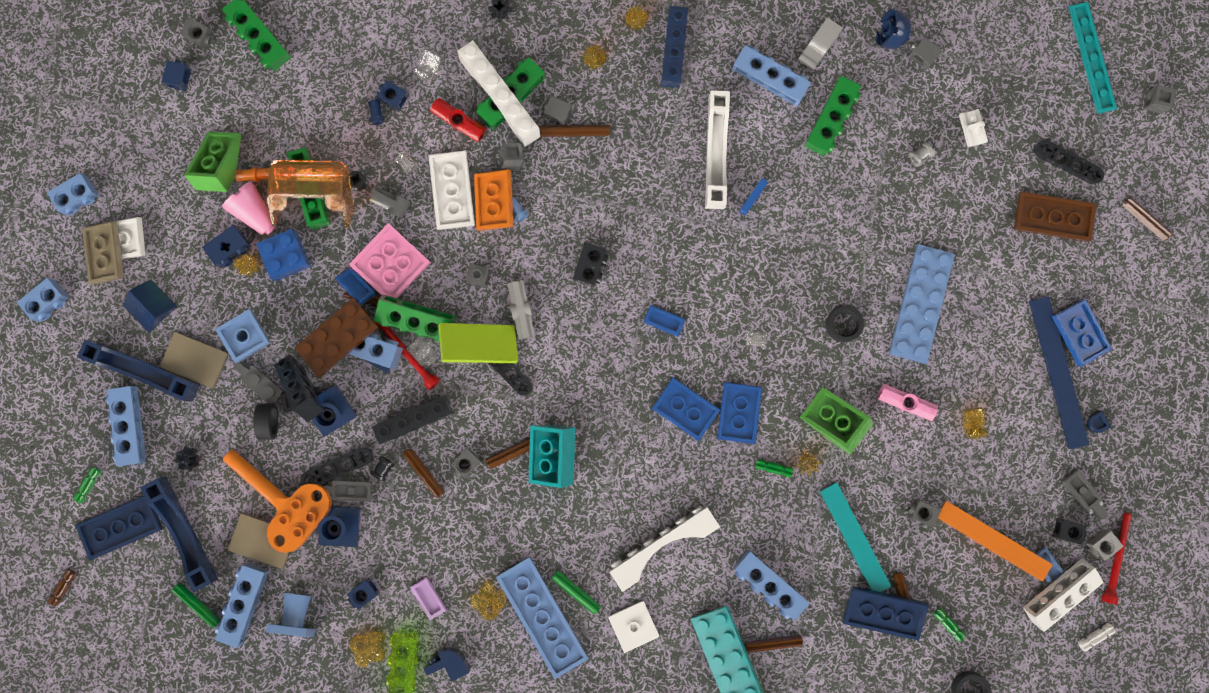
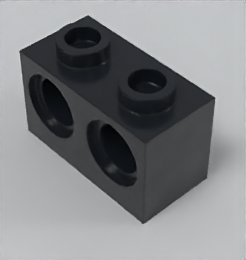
(586, 264)

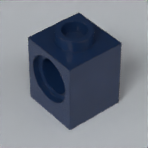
(176, 75)
(396, 102)
(371, 592)

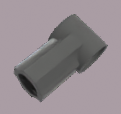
(392, 203)

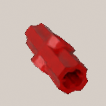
(449, 113)

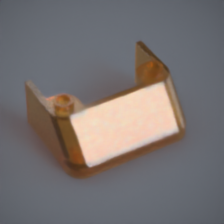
(309, 180)

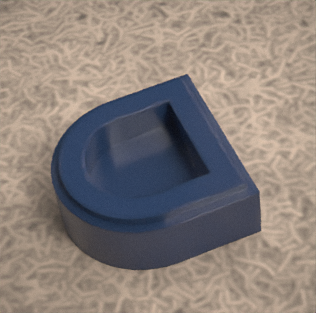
(1098, 422)

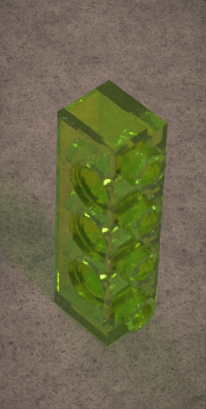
(410, 641)

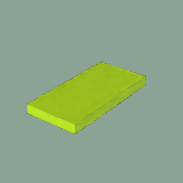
(478, 343)

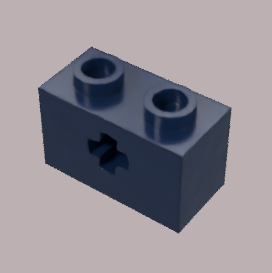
(217, 247)

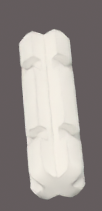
(1096, 637)

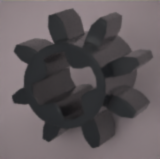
(504, 10)
(187, 458)

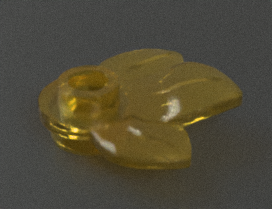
(489, 598)
(370, 650)

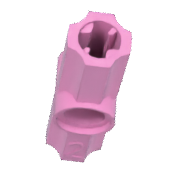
(918, 406)

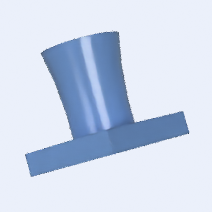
(234, 335)
(293, 617)

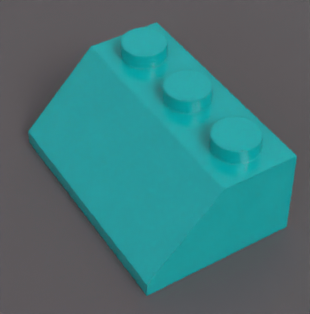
(552, 455)

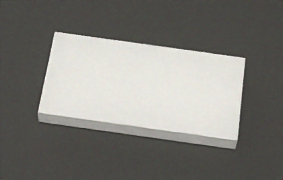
(451, 190)

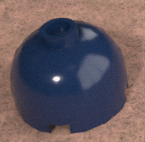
(896, 29)

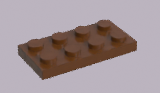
(1055, 216)
(336, 337)

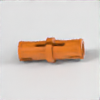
(255, 174)

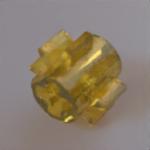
(636, 18)
(594, 56)
(246, 265)
(813, 462)

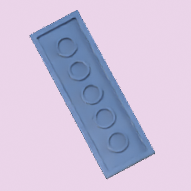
(921, 304)
(542, 617)

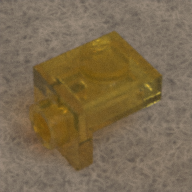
(974, 423)

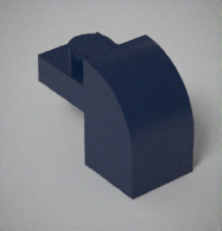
(453, 661)

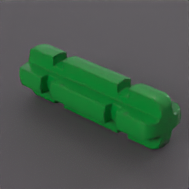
(774, 468)
(87, 484)
(949, 624)

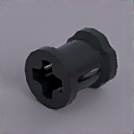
(359, 186)
(382, 468)

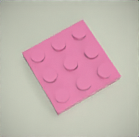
(389, 263)

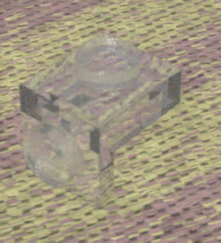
(428, 65)

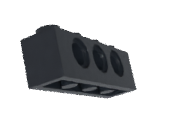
(298, 388)
(412, 420)

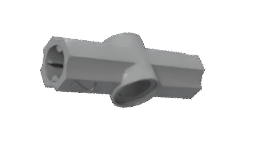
(521, 310)

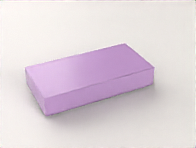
(428, 598)

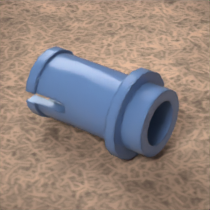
(519, 213)

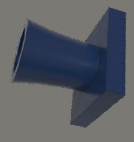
(341, 411)
(348, 527)

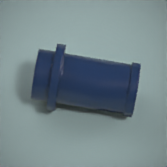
(375, 112)

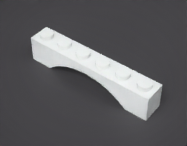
(505, 100)
(716, 150)
(697, 525)

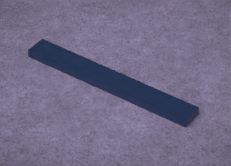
(1059, 373)

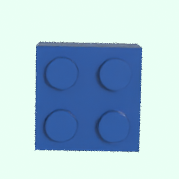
(283, 255)

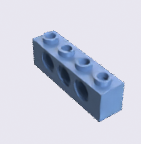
(761, 77)
(389, 356)
(134, 433)
(796, 602)
(225, 631)

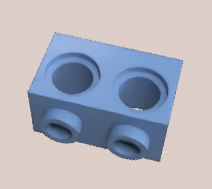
(72, 190)
(41, 296)

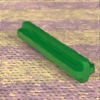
(576, 592)
(196, 605)

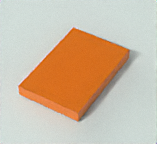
(493, 200)

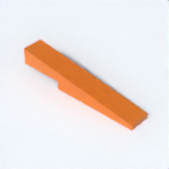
(994, 541)

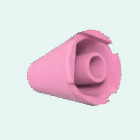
(250, 208)

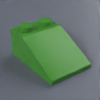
(215, 162)
(837, 420)

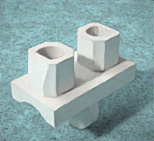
(973, 128)

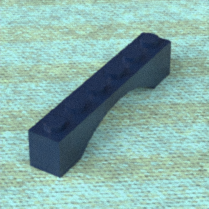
(138, 369)
(193, 557)

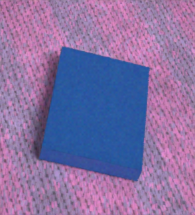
(1081, 332)
(685, 409)
(739, 413)

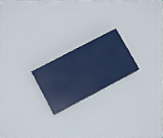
(118, 527)
(885, 613)

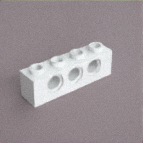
(1063, 594)

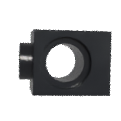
(1061, 531)

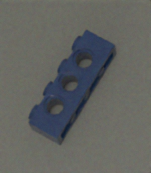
(674, 47)

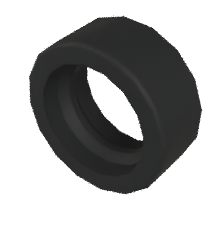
(845, 338)
(265, 421)
(961, 678)

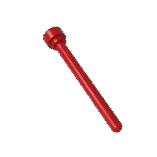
(429, 379)
(1110, 594)

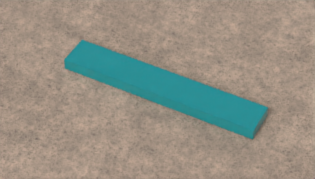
(1092, 57)
(854, 538)

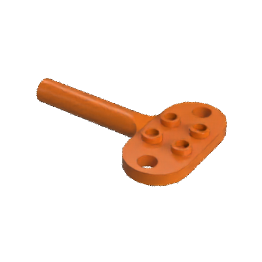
(295, 515)

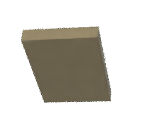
(103, 253)
(194, 360)
(252, 542)

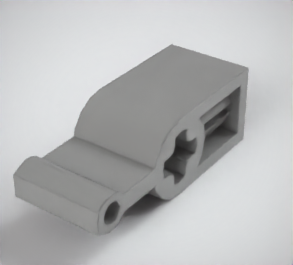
(820, 43)

